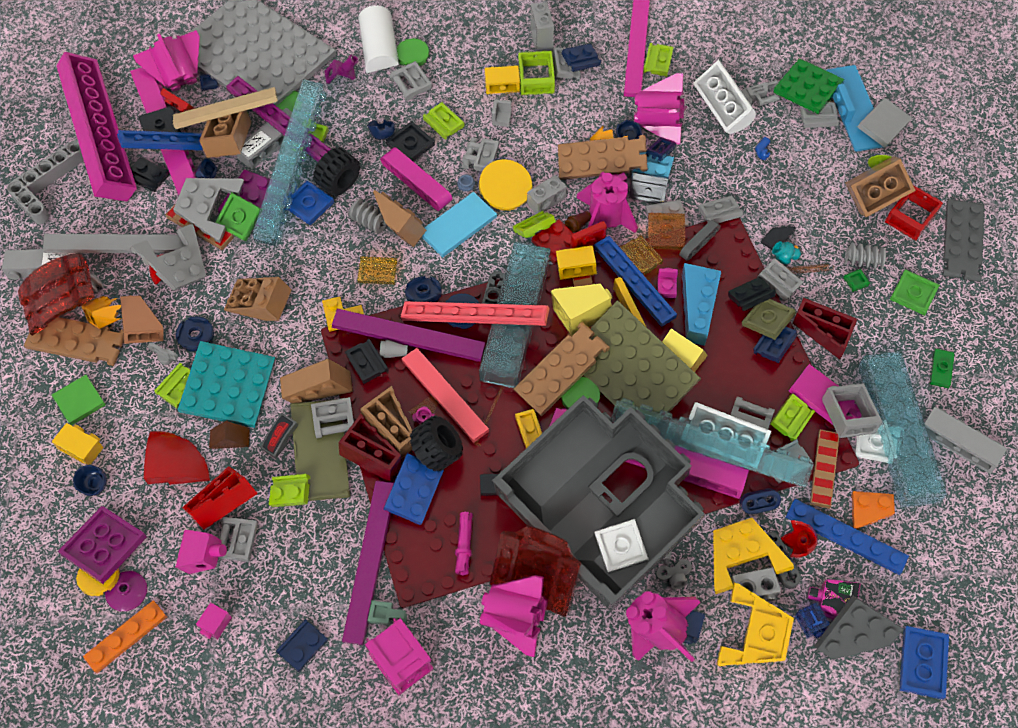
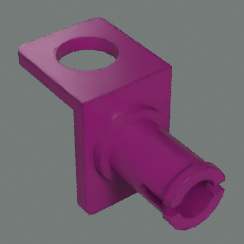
(343, 69)

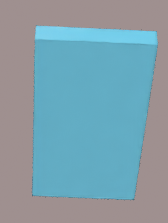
(458, 224)

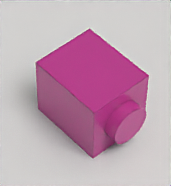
(213, 621)

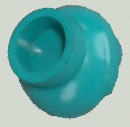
(785, 252)

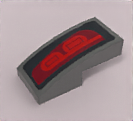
(276, 437)

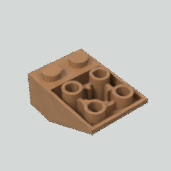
(400, 220)
(259, 298)

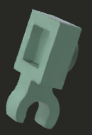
(383, 613)

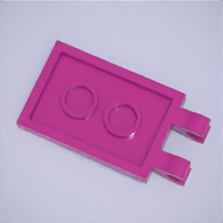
(811, 388)

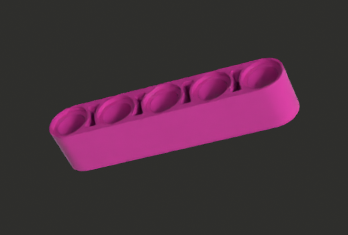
(416, 179)

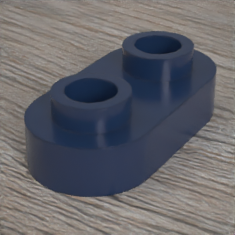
(206, 169)
(759, 501)

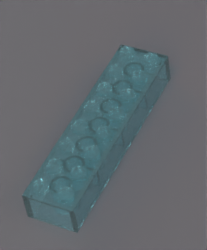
(508, 342)
(902, 430)

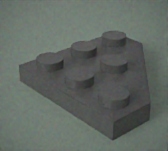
(857, 630)

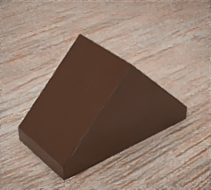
(229, 436)

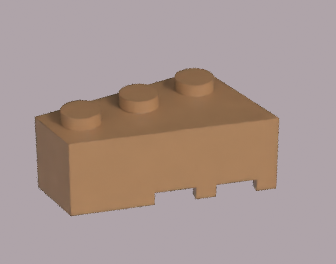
(316, 382)

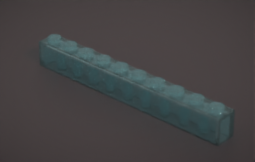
(289, 163)
(723, 446)

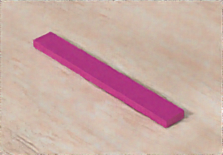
(636, 48)

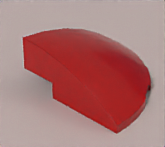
(173, 460)

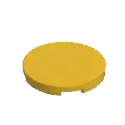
(505, 184)

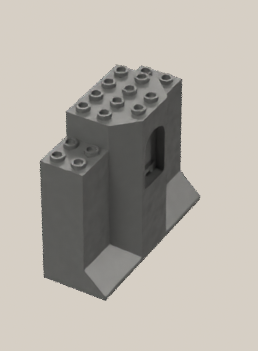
(561, 490)

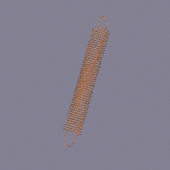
(809, 268)

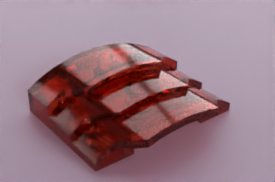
(55, 290)
(540, 554)

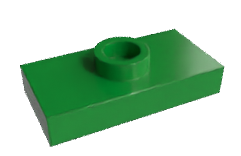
(942, 368)

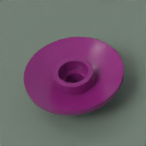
(132, 597)

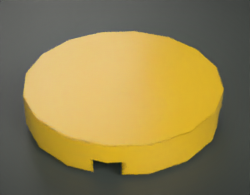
(94, 588)

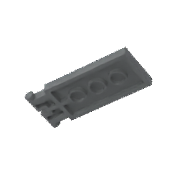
(963, 239)

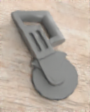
(758, 91)

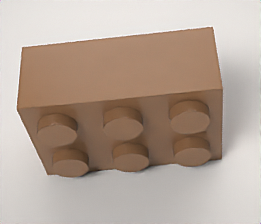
(225, 134)
(880, 186)

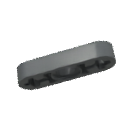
(699, 240)
(491, 287)
(794, 572)

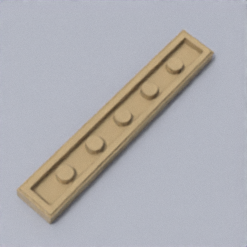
(225, 108)

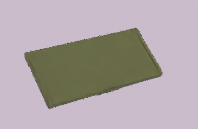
(319, 456)

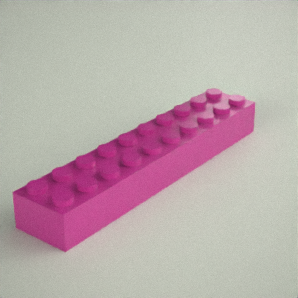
(95, 127)

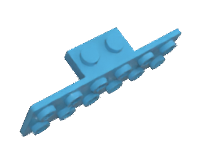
(853, 106)

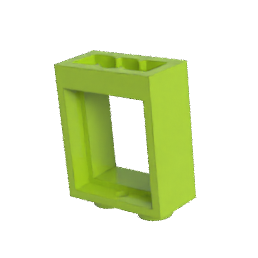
(536, 85)

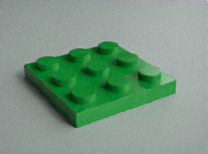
(808, 86)

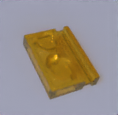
(642, 254)
(377, 270)

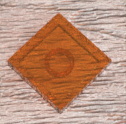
(666, 230)

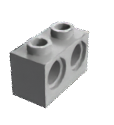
(546, 194)
(753, 582)

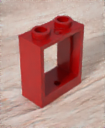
(905, 223)

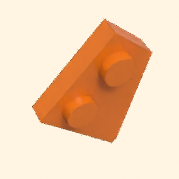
(871, 507)

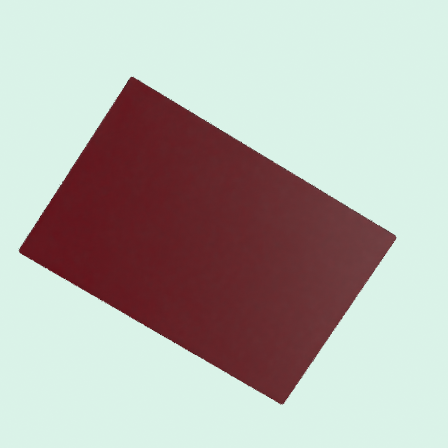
(424, 554)

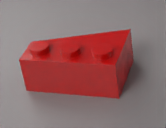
(219, 498)

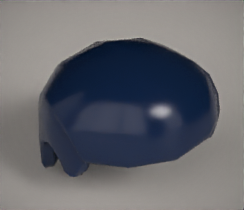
(628, 128)
(381, 131)
(90, 480)

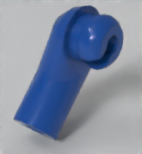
(761, 148)

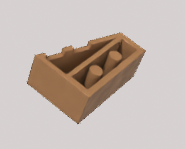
(388, 419)

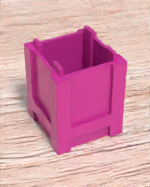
(399, 656)

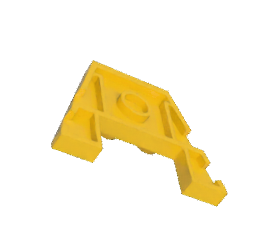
(742, 544)
(766, 632)

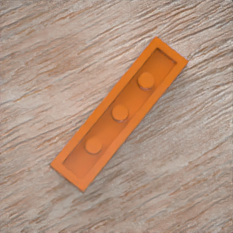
(124, 637)

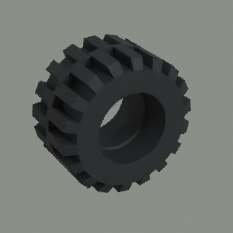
(336, 171)
(436, 443)

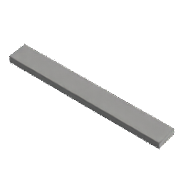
(108, 243)

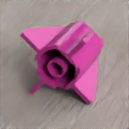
(172, 60)
(662, 107)
(608, 202)
(516, 611)
(659, 623)

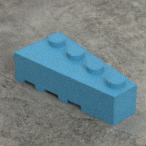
(699, 294)

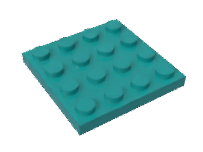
(226, 384)

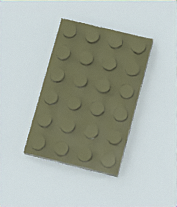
(637, 364)

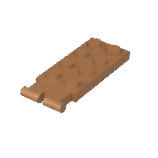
(600, 156)
(77, 341)
(561, 369)

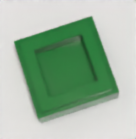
(856, 280)

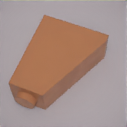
(139, 321)

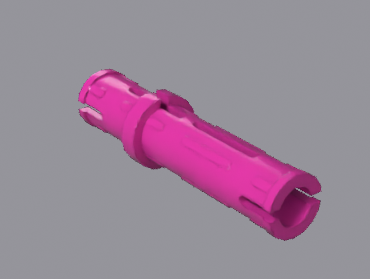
(463, 550)

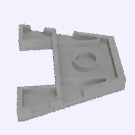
(199, 199)
(178, 266)

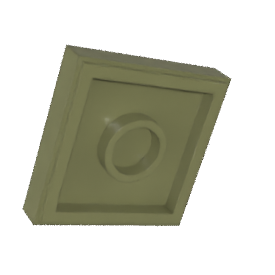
(769, 318)

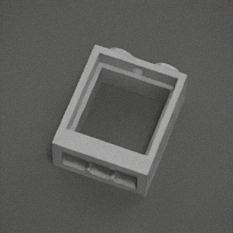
(541, 27)
(852, 427)

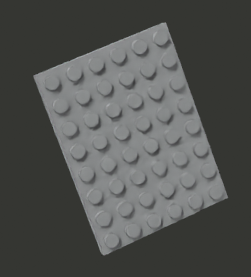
(259, 47)

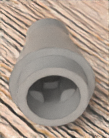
(392, 349)

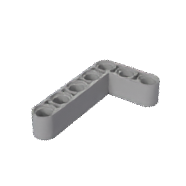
(42, 175)

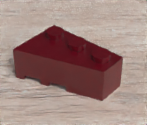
(825, 326)
(369, 450)

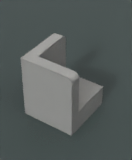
(501, 113)

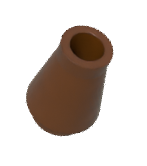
(578, 221)

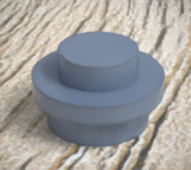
(466, 183)

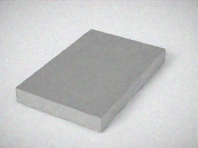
(884, 122)

